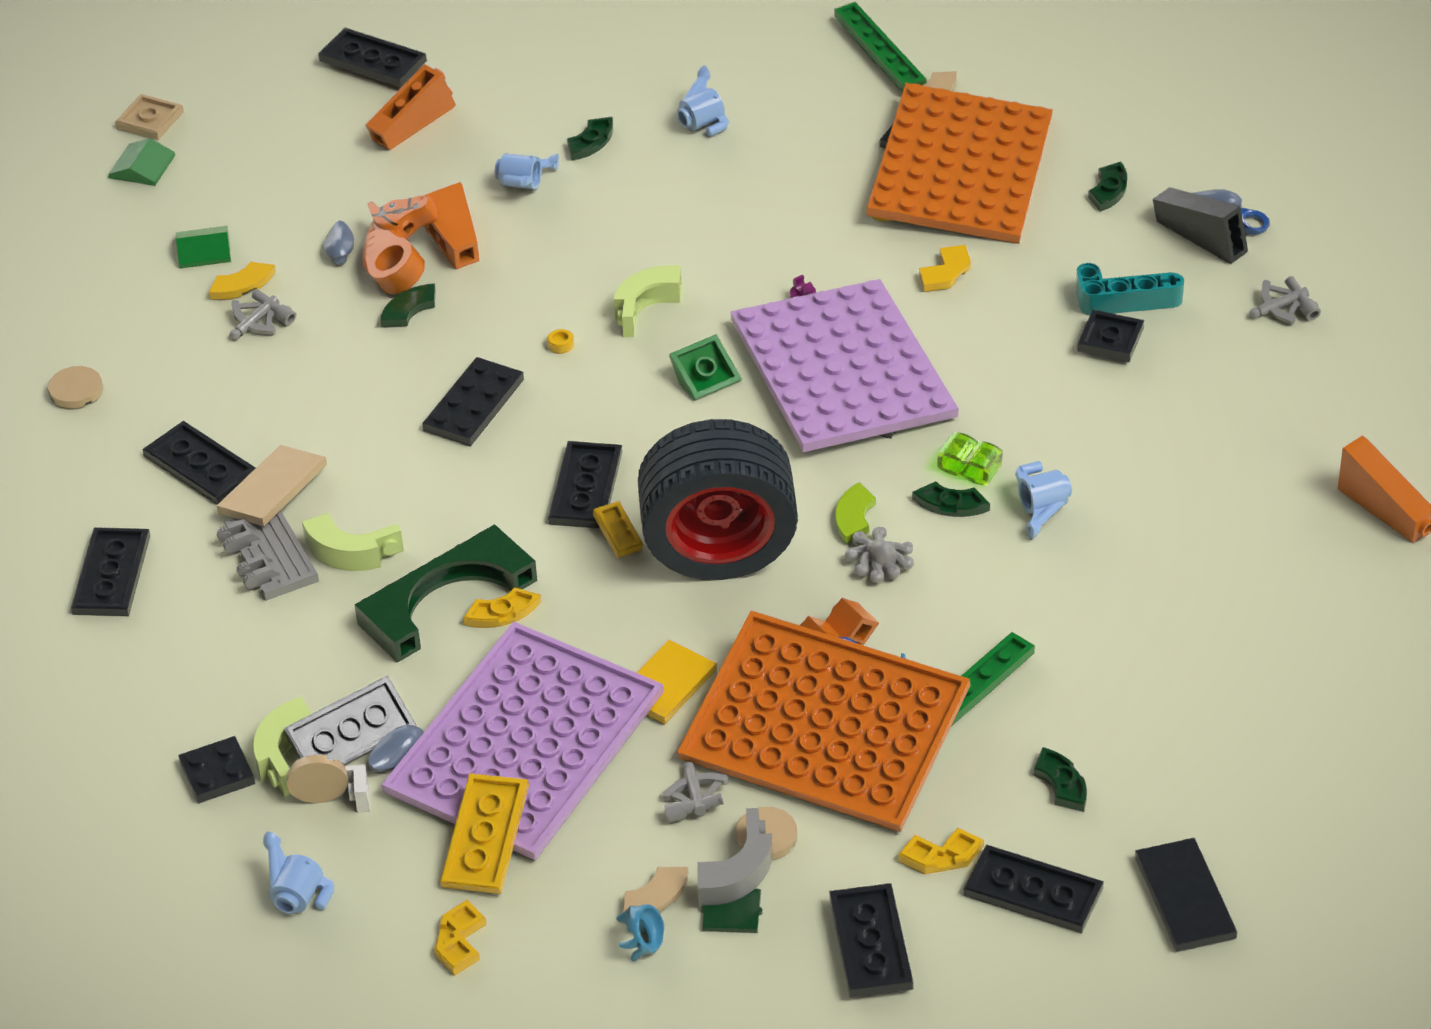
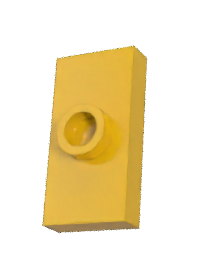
(618, 529)

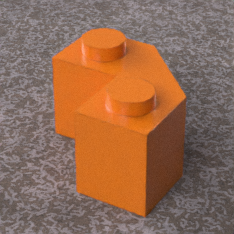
(845, 620)

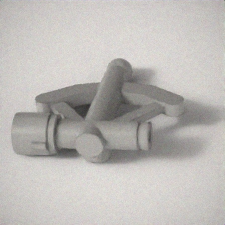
(1294, 295)
(265, 306)
(698, 802)

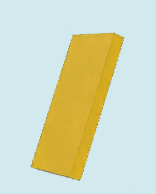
(484, 833)

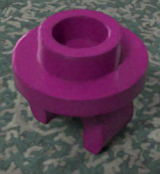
(801, 288)

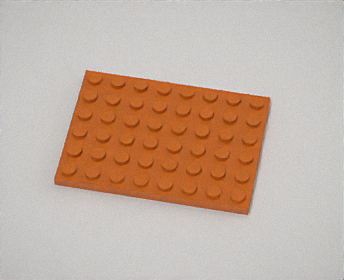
(960, 163)
(825, 720)

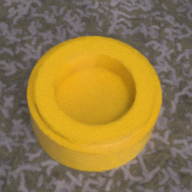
(560, 341)

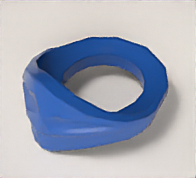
(1256, 214)

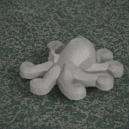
(880, 555)

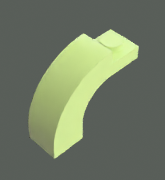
(643, 289)
(349, 550)
(272, 744)

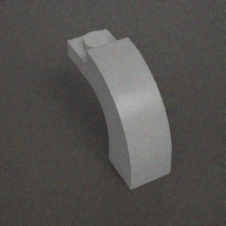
(736, 877)

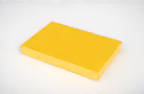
(680, 673)

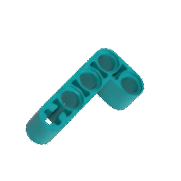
(1127, 292)

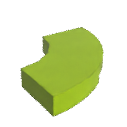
(852, 511)

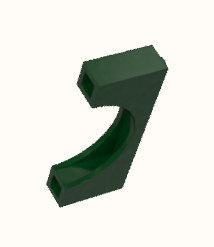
(484, 557)

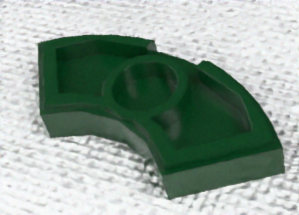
(591, 139)
(1110, 188)
(407, 304)
(951, 501)
(1064, 779)

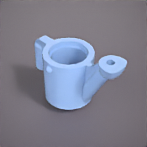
(702, 106)
(523, 170)
(1041, 493)
(294, 879)

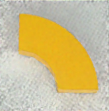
(233, 285)
(502, 610)

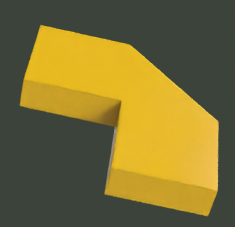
(939, 277)
(930, 858)
(451, 946)

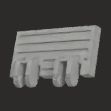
(269, 555)

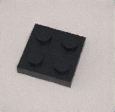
(1110, 335)
(216, 769)

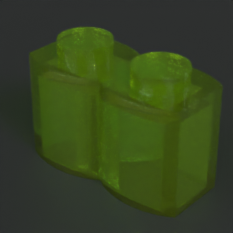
(969, 458)

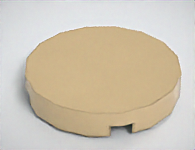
(75, 387)
(317, 779)
(779, 824)

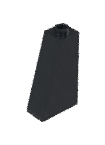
(1204, 221)

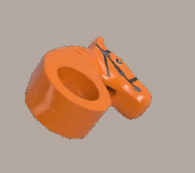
(386, 249)

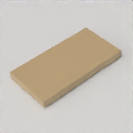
(272, 485)

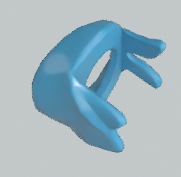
(642, 920)

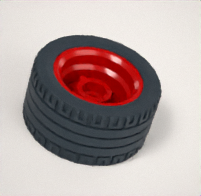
(717, 499)

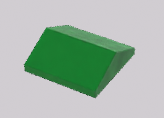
(142, 162)
(203, 247)
(704, 367)

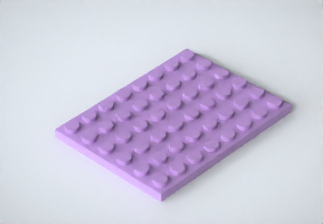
(843, 365)
(530, 715)

